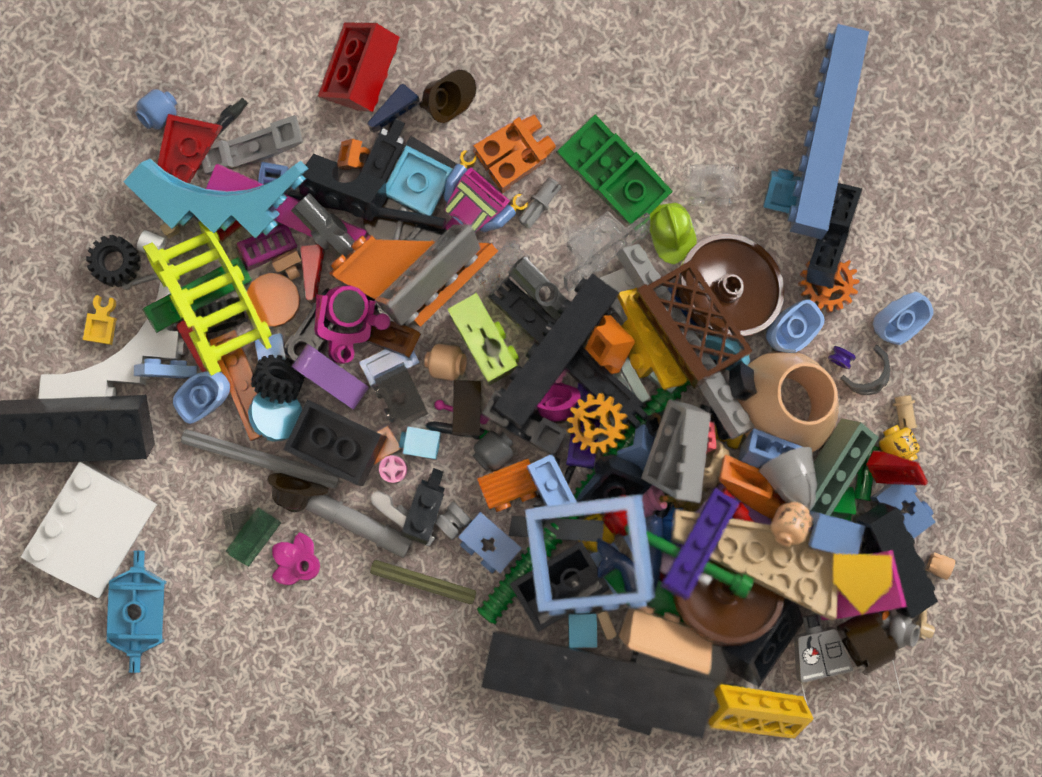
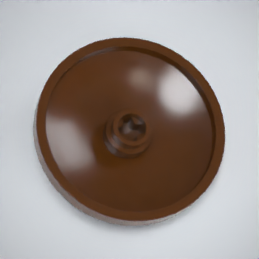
(742, 280)
(723, 616)

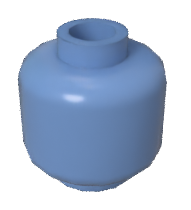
(154, 109)

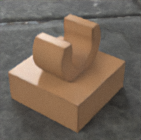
(288, 262)

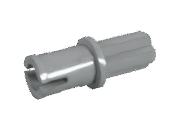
(539, 202)

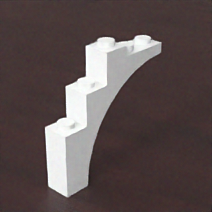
(119, 368)

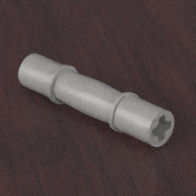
(359, 524)

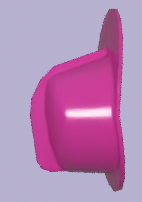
(558, 402)

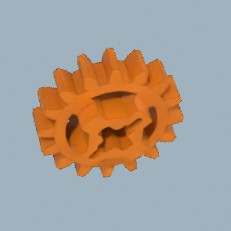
(840, 287)

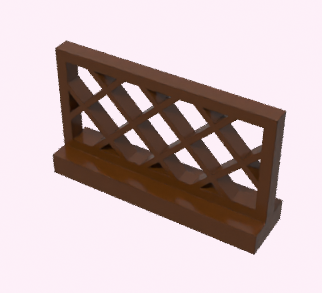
(674, 339)

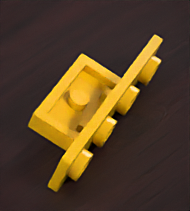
(648, 351)

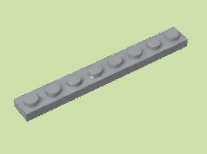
(715, 389)

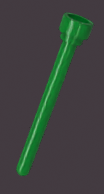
(738, 583)

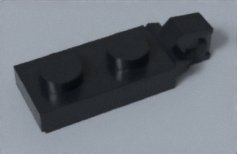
(384, 151)
(424, 508)

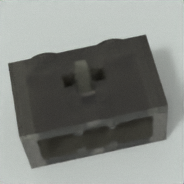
(399, 379)

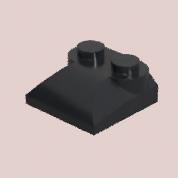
(612, 479)

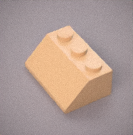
(665, 638)

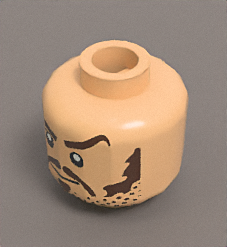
(791, 523)

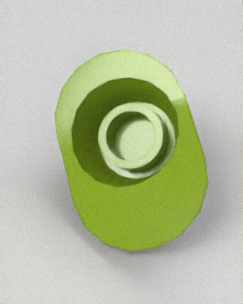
(672, 232)

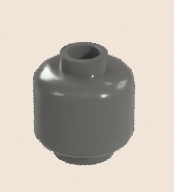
(493, 450)

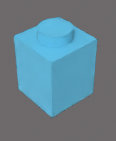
(420, 442)
(582, 630)

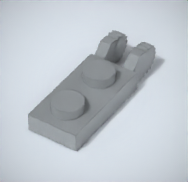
(385, 504)

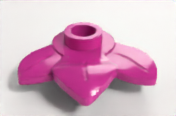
(291, 559)

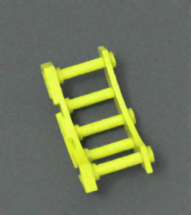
(184, 298)

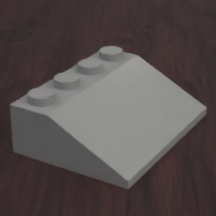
(429, 273)

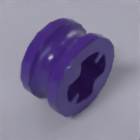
(842, 357)

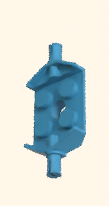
(145, 590)

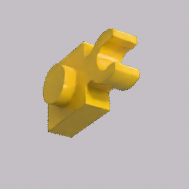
(99, 326)

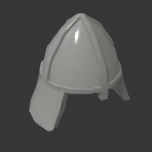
(793, 476)

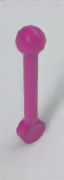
(439, 405)

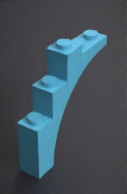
(179, 201)

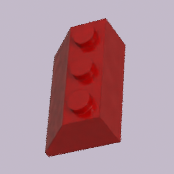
(359, 65)

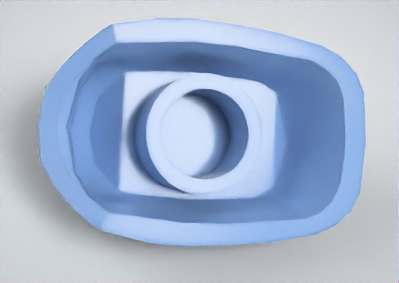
(903, 318)
(795, 327)
(201, 396)

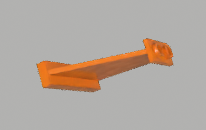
(378, 263)

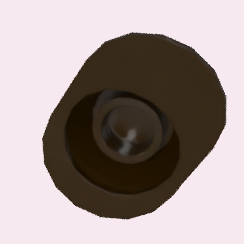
(449, 95)
(293, 492)

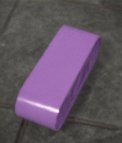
(330, 376)

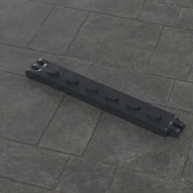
(582, 367)

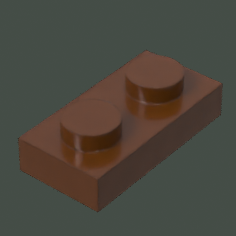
(395, 338)

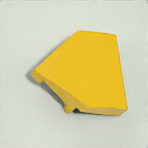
(862, 578)

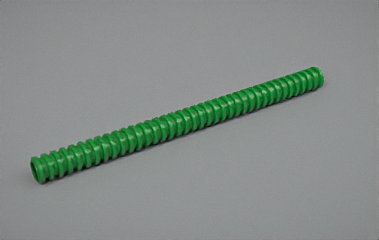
(504, 593)

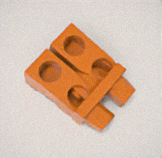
(513, 152)

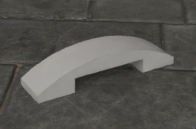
(255, 146)

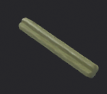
(423, 582)

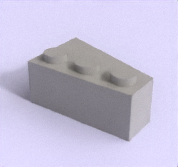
(679, 452)

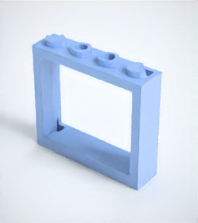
(639, 548)

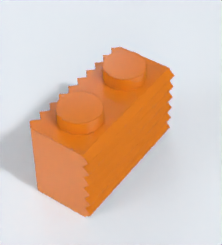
(507, 485)

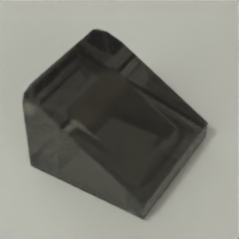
(236, 518)

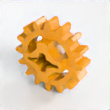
(604, 412)

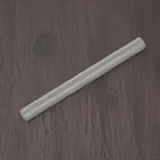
(259, 458)

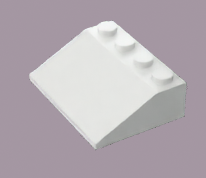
(89, 529)

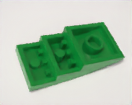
(613, 170)

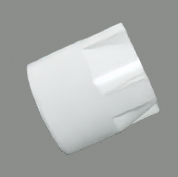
(147, 237)

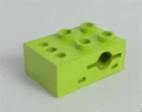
(484, 339)

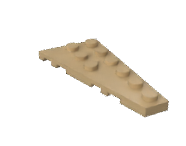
(791, 571)

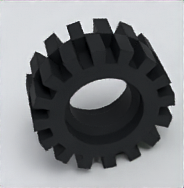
(99, 254)
(216, 306)
(277, 379)

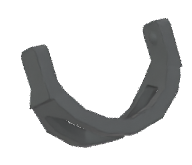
(875, 386)

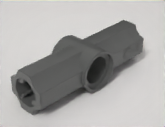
(324, 227)
(532, 281)

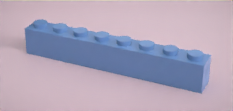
(829, 131)

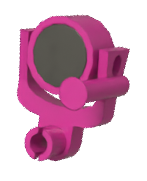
(346, 308)

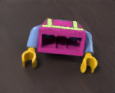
(475, 200)

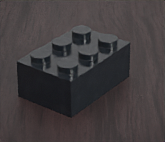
(334, 443)

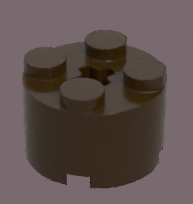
(868, 642)

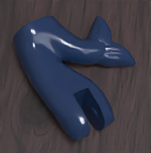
(614, 559)

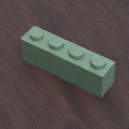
(840, 462)

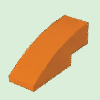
(750, 486)

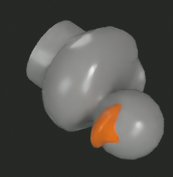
(900, 628)

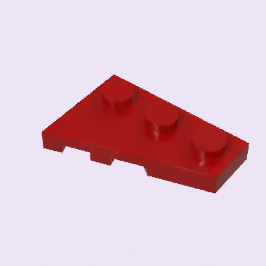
(185, 145)

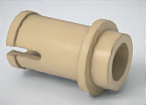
(905, 411)

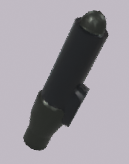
(230, 113)

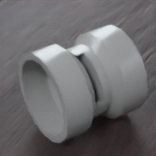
(453, 520)

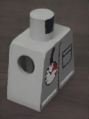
(819, 651)

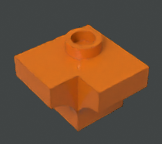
(610, 344)

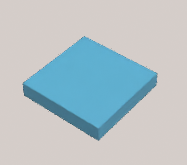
(417, 181)

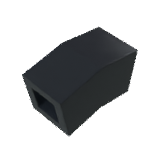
(742, 381)

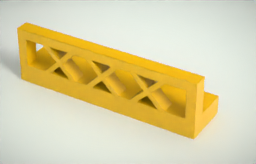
(764, 707)

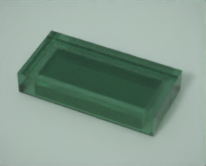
(253, 536)

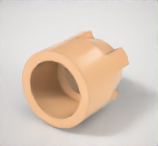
(940, 565)

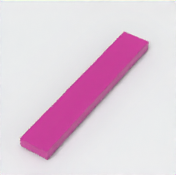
(229, 180)

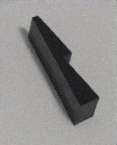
(830, 249)

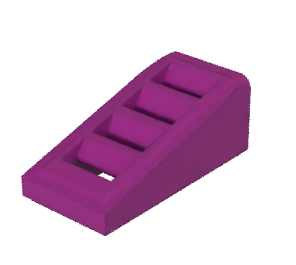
(259, 259)

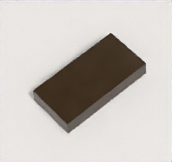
(466, 407)

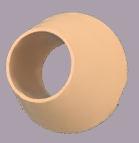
(768, 411)

